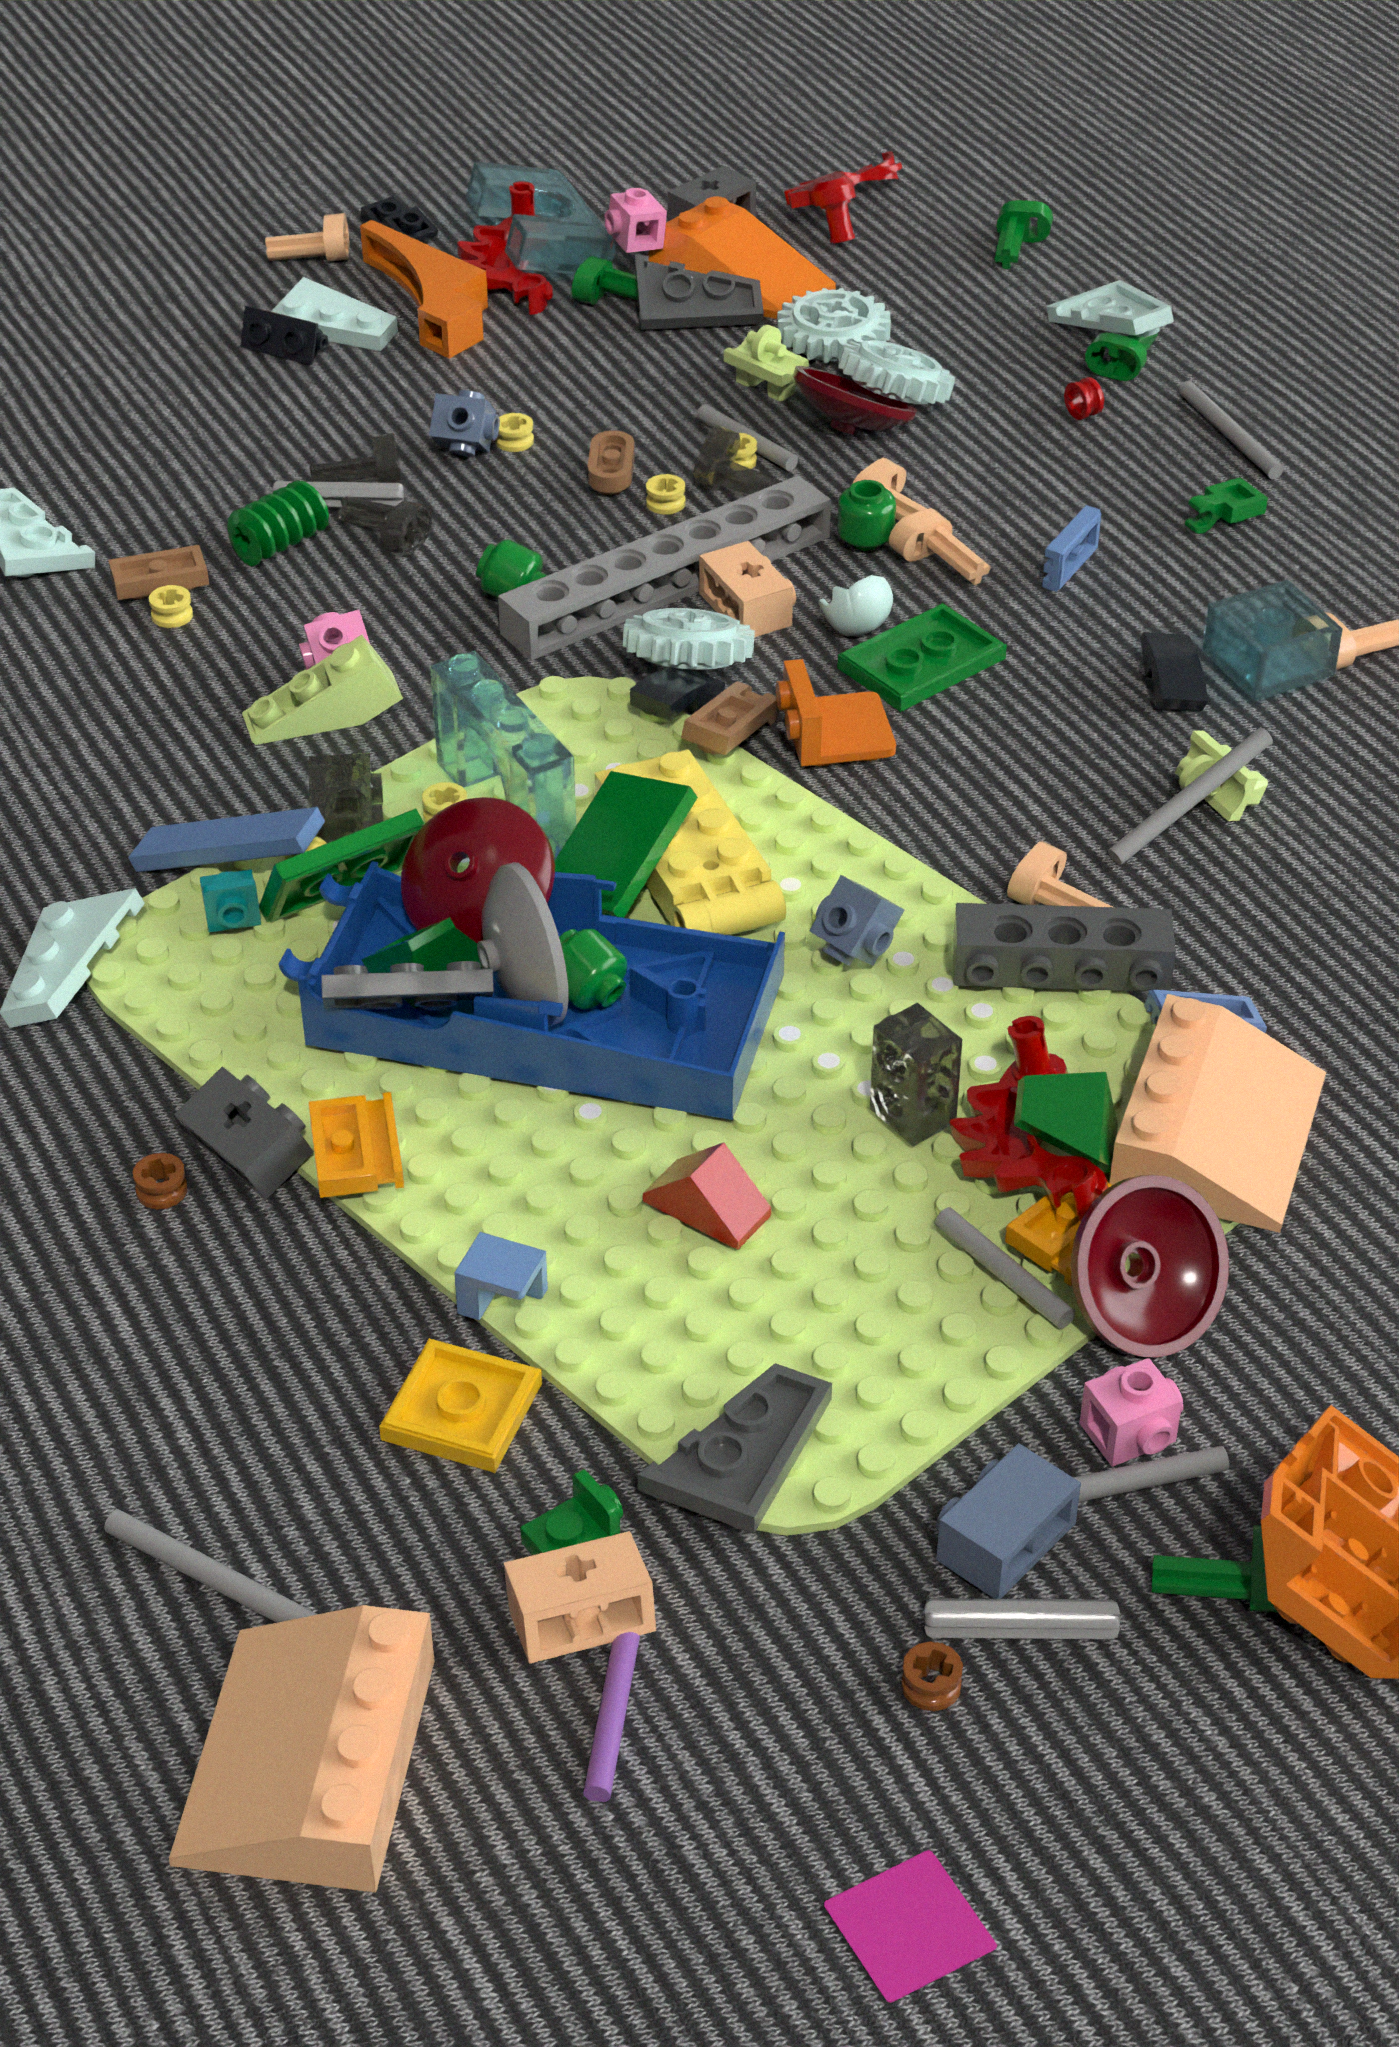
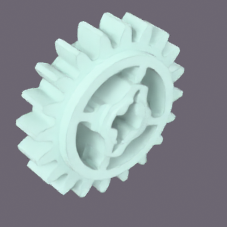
(829, 319)
(896, 372)
(688, 638)

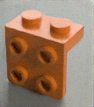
(833, 725)

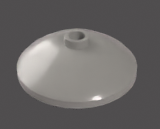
(522, 940)

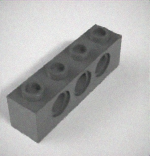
(1063, 947)

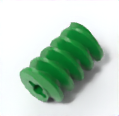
(276, 522)

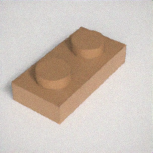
(143, 573)

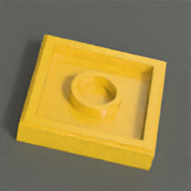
(461, 1405)

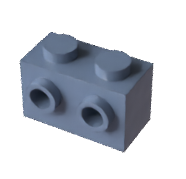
(1007, 1520)

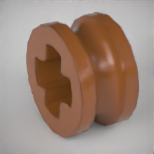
(162, 1194)
(918, 1664)

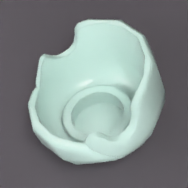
(860, 607)

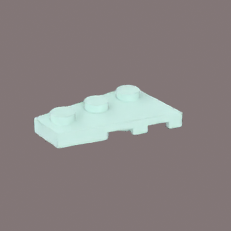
(1113, 309)
(339, 315)
(32, 543)
(60, 950)

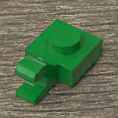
(1227, 500)

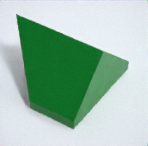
(430, 946)
(1070, 1113)

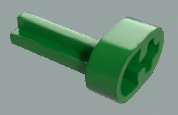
(1016, 227)
(597, 277)
(1127, 355)
(1216, 1577)

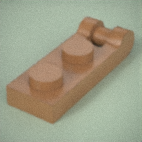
(729, 719)

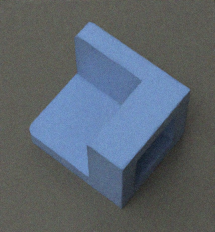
(500, 1268)

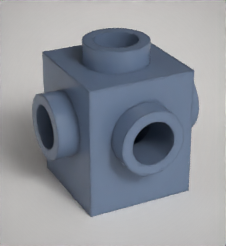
(464, 423)
(855, 922)

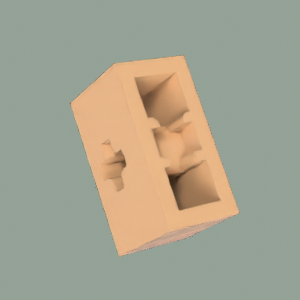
(746, 587)
(579, 1596)

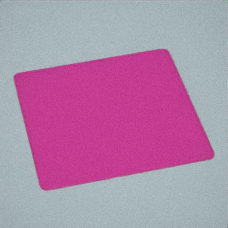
(910, 1926)

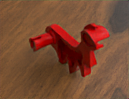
(836, 190)
(489, 254)
(1009, 1153)

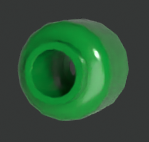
(866, 514)
(507, 567)
(592, 968)

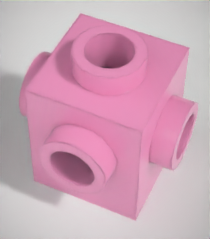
(636, 220)
(328, 633)
(1131, 1411)

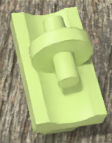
(765, 358)
(1233, 795)

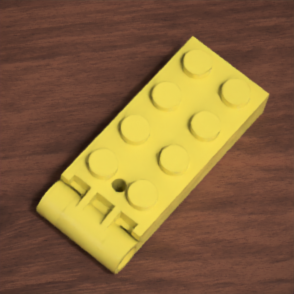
(711, 868)

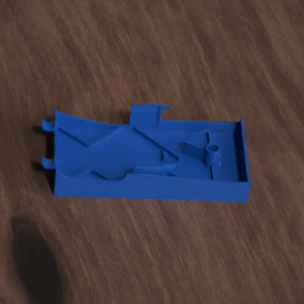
(669, 1041)

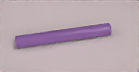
(611, 1717)

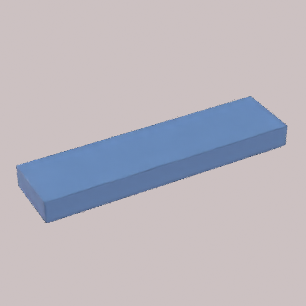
(227, 839)

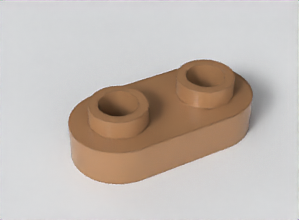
(611, 462)

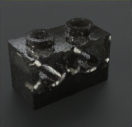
(345, 793)
(915, 1073)

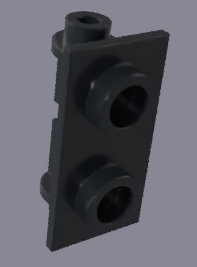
(281, 335)

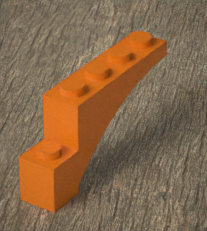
(441, 285)

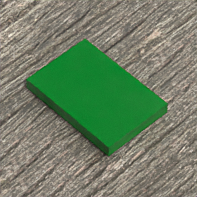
(921, 657)
(625, 835)
(297, 880)

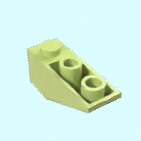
(329, 696)

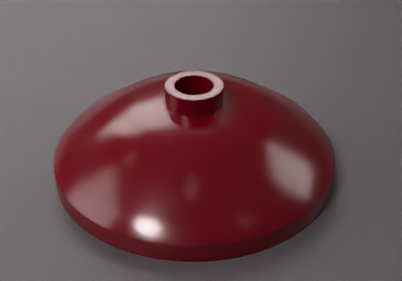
(849, 402)
(488, 834)
(1174, 1269)

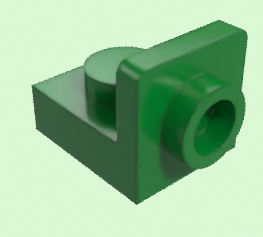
(587, 1516)

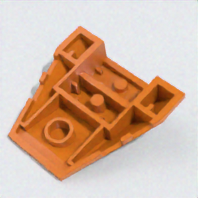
(735, 242)
(1336, 1542)

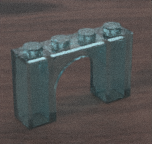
(564, 226)
(491, 733)

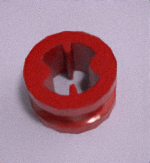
(1084, 398)

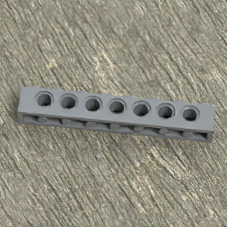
(657, 567)

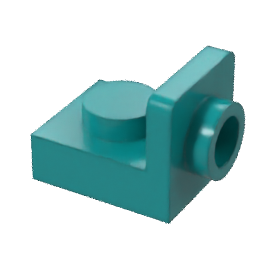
(230, 900)

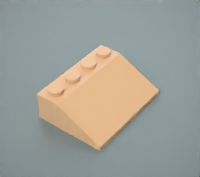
(1219, 1112)
(309, 1749)

